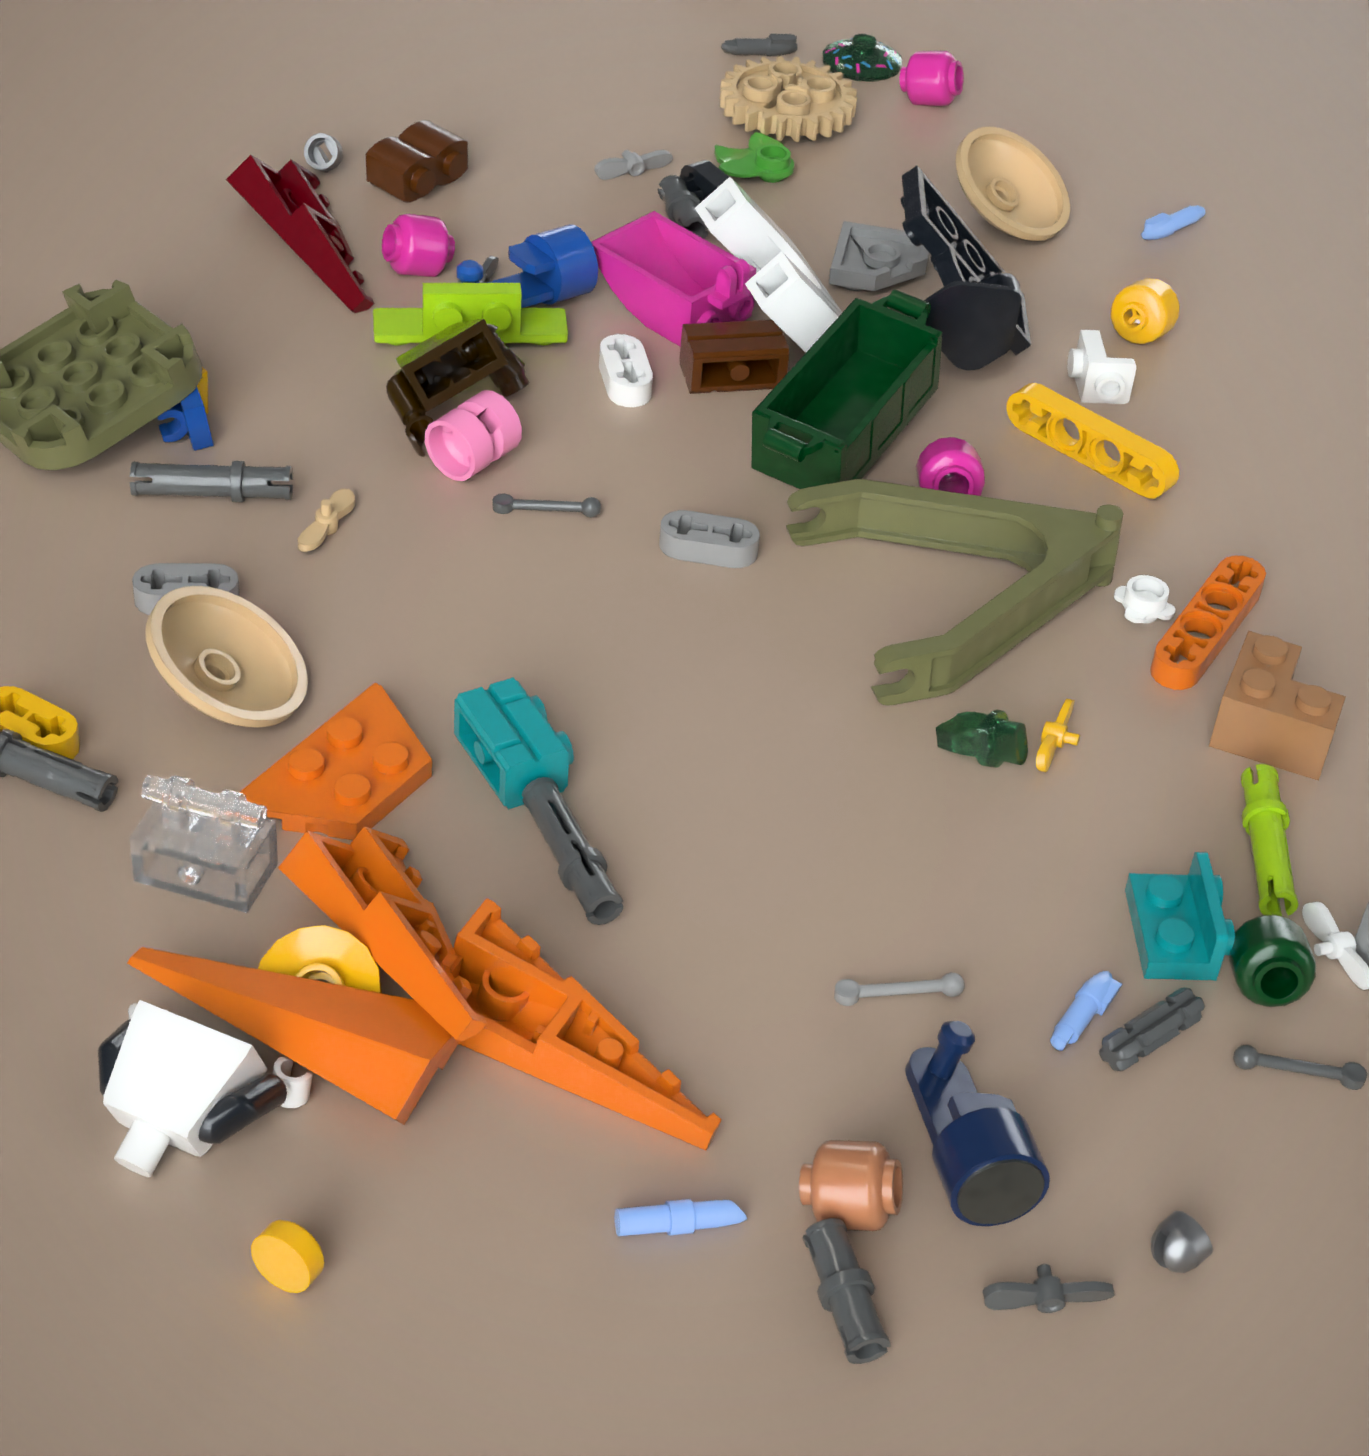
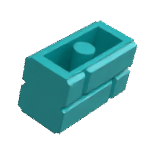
(511, 739)

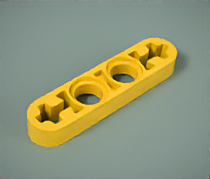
(1030, 413)

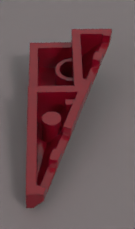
(301, 219)

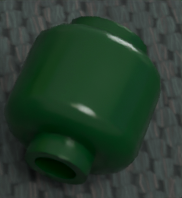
(1272, 961)

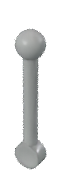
(848, 991)

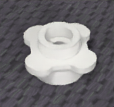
(1145, 599)

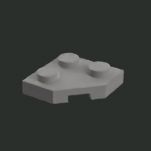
(875, 258)

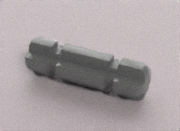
(1151, 1029)

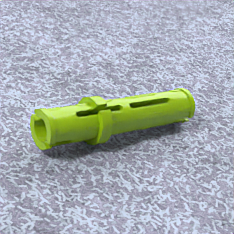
(1266, 823)

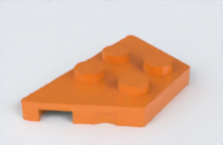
(345, 771)

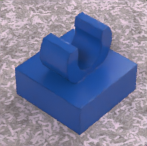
(189, 419)

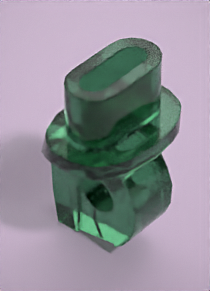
(987, 737)

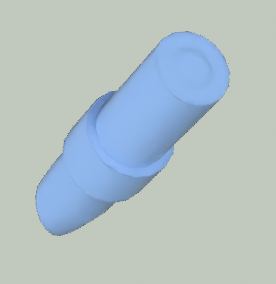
(677, 1217)

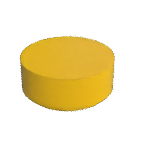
(287, 1256)

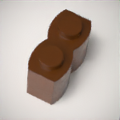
(416, 161)

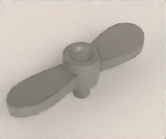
(632, 164)

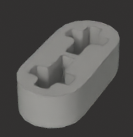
(709, 539)
(158, 579)

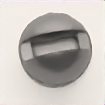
(315, 155)
(1180, 1243)

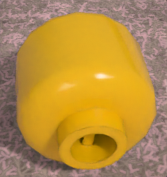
(1145, 311)

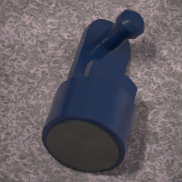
(977, 1138)

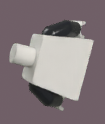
(185, 1085)

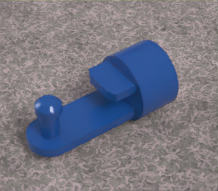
(553, 263)

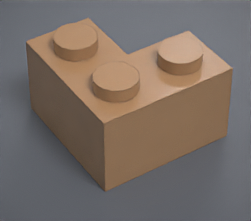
(1273, 716)

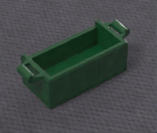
(849, 394)

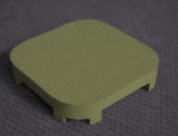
(91, 377)

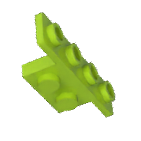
(462, 302)

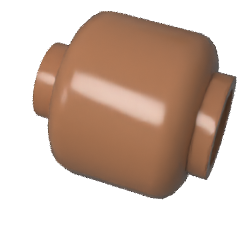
(853, 1184)

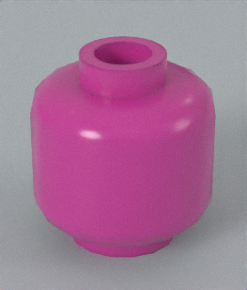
(932, 78)
(417, 245)
(951, 467)

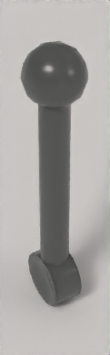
(505, 503)
(1350, 1075)

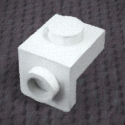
(1100, 377)

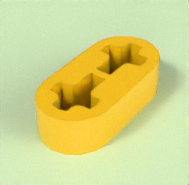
(39, 721)

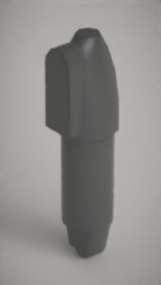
(771, 46)

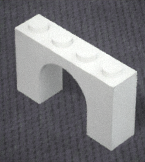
(783, 278)

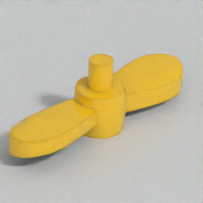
(1055, 735)

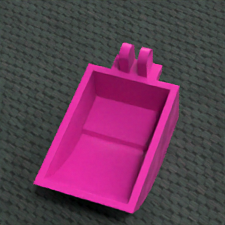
(673, 276)

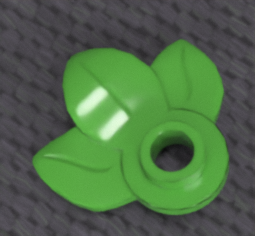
(762, 158)

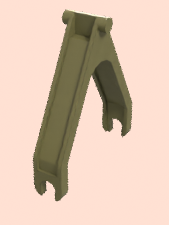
(1059, 548)

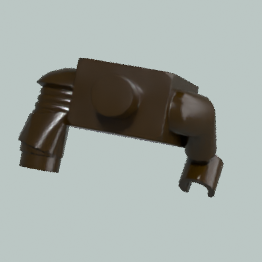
(447, 367)

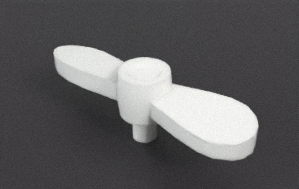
(1335, 943)

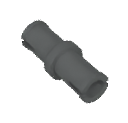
(681, 205)
(846, 1291)

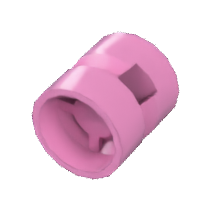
(473, 435)

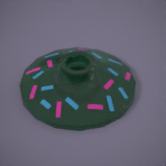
(862, 58)

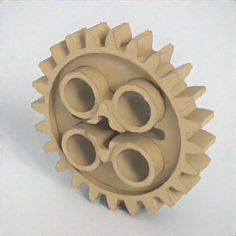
(788, 98)

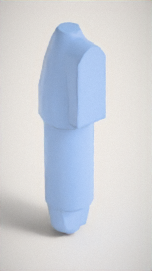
(1165, 225)
(1089, 1000)

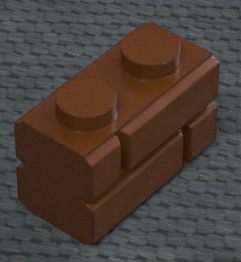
(733, 356)

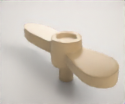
(326, 519)

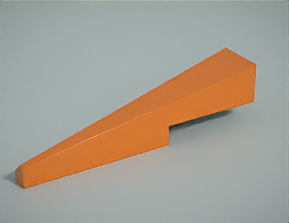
(378, 902)
(563, 1032)
(353, 1037)

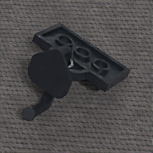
(980, 302)

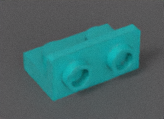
(1180, 922)

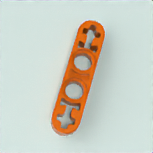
(1207, 620)

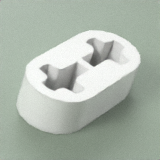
(625, 361)

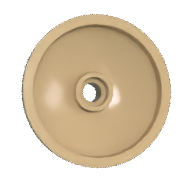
(1012, 184)
(226, 657)

